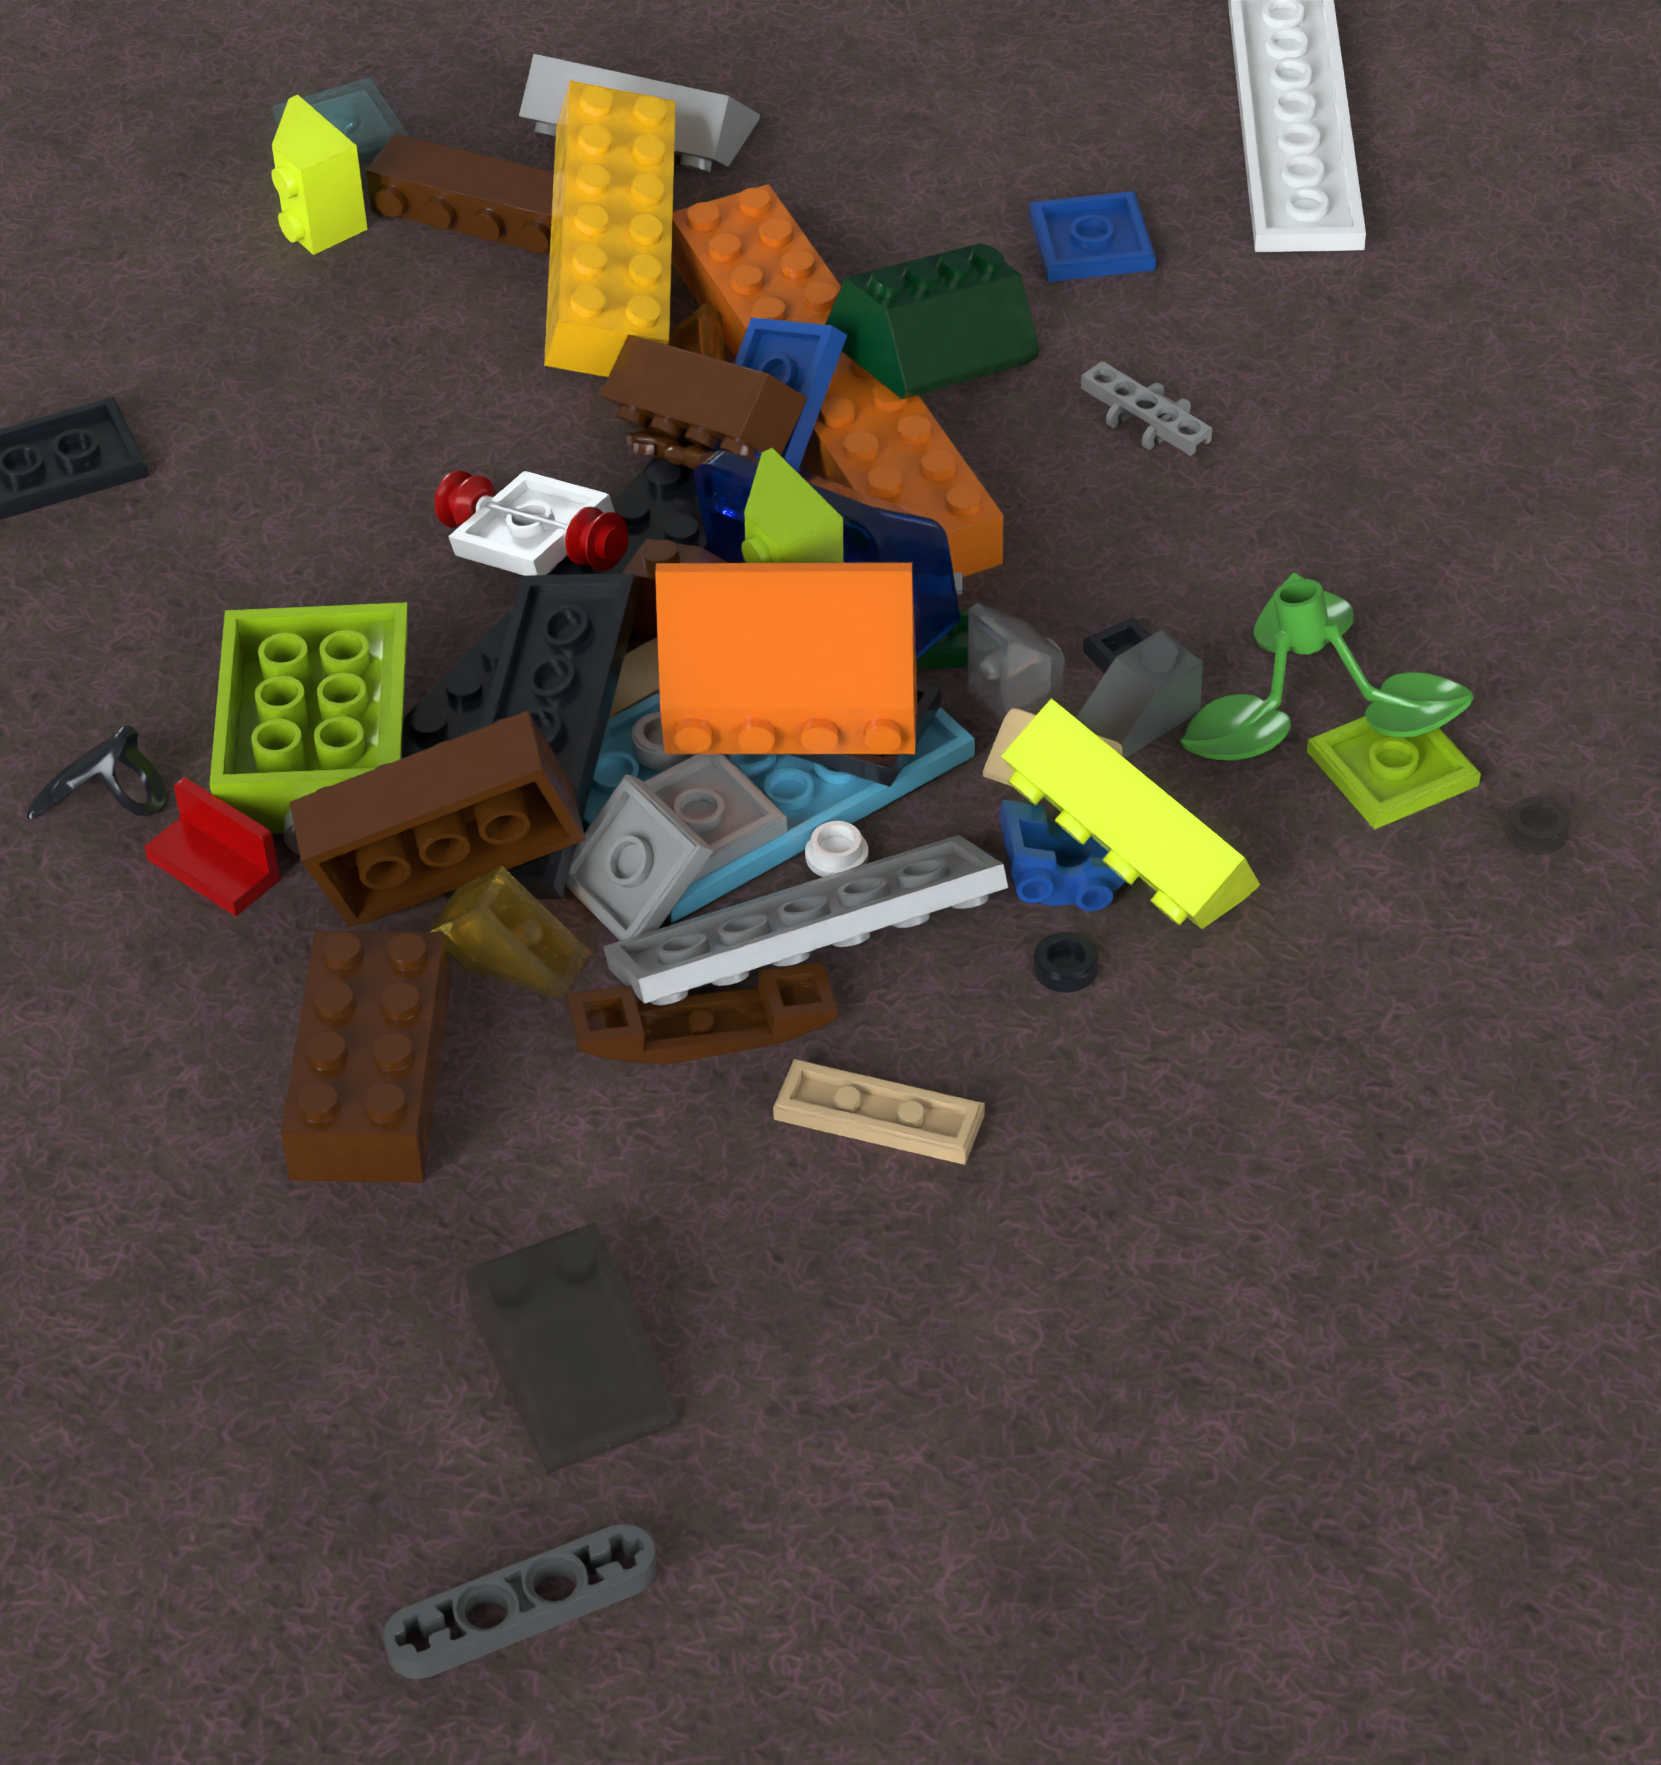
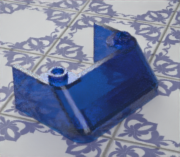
(871, 534)

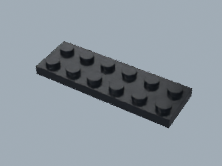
(564, 669)

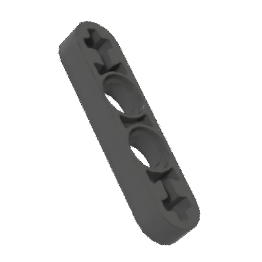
(516, 1592)

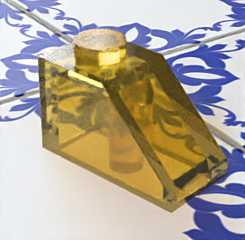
(510, 935)

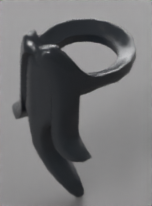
(101, 760)

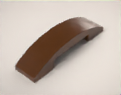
(700, 1026)

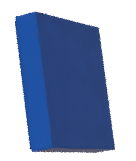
(1091, 236)

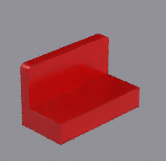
(216, 850)

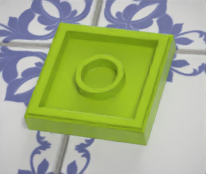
(1391, 774)

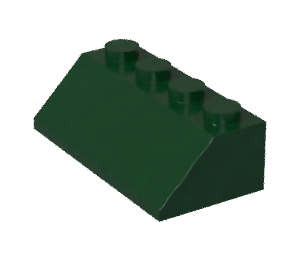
(936, 320)

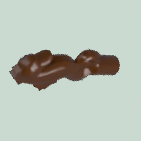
(661, 446)

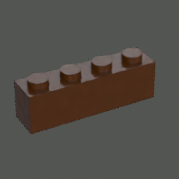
(463, 192)
(701, 398)

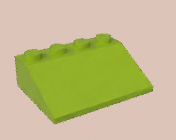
(306, 702)

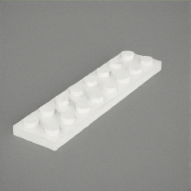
(1296, 126)

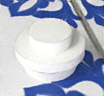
(835, 848)

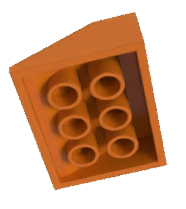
(786, 658)

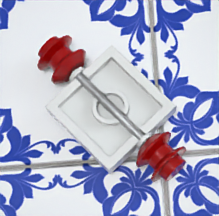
(530, 523)

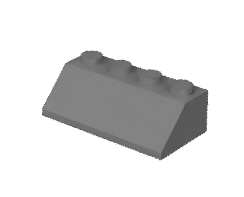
(706, 123)

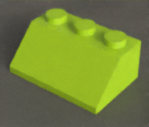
(789, 518)

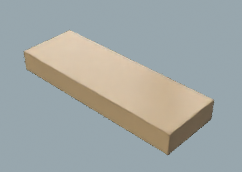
(879, 1111)

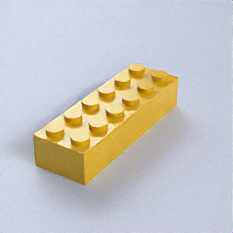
(609, 226)

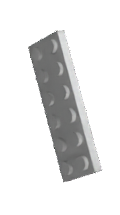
(803, 918)

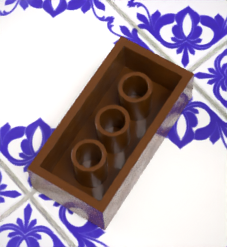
(437, 820)
(367, 1057)

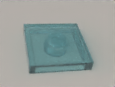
(358, 113)

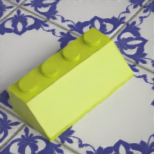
(1129, 817)

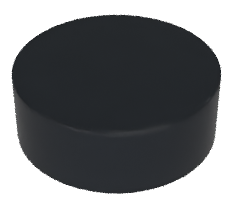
(1065, 962)

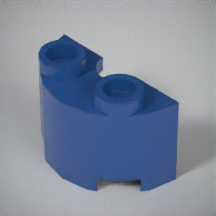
(1051, 864)

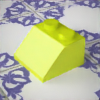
(316, 179)

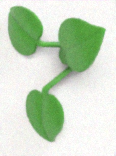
(1302, 621)

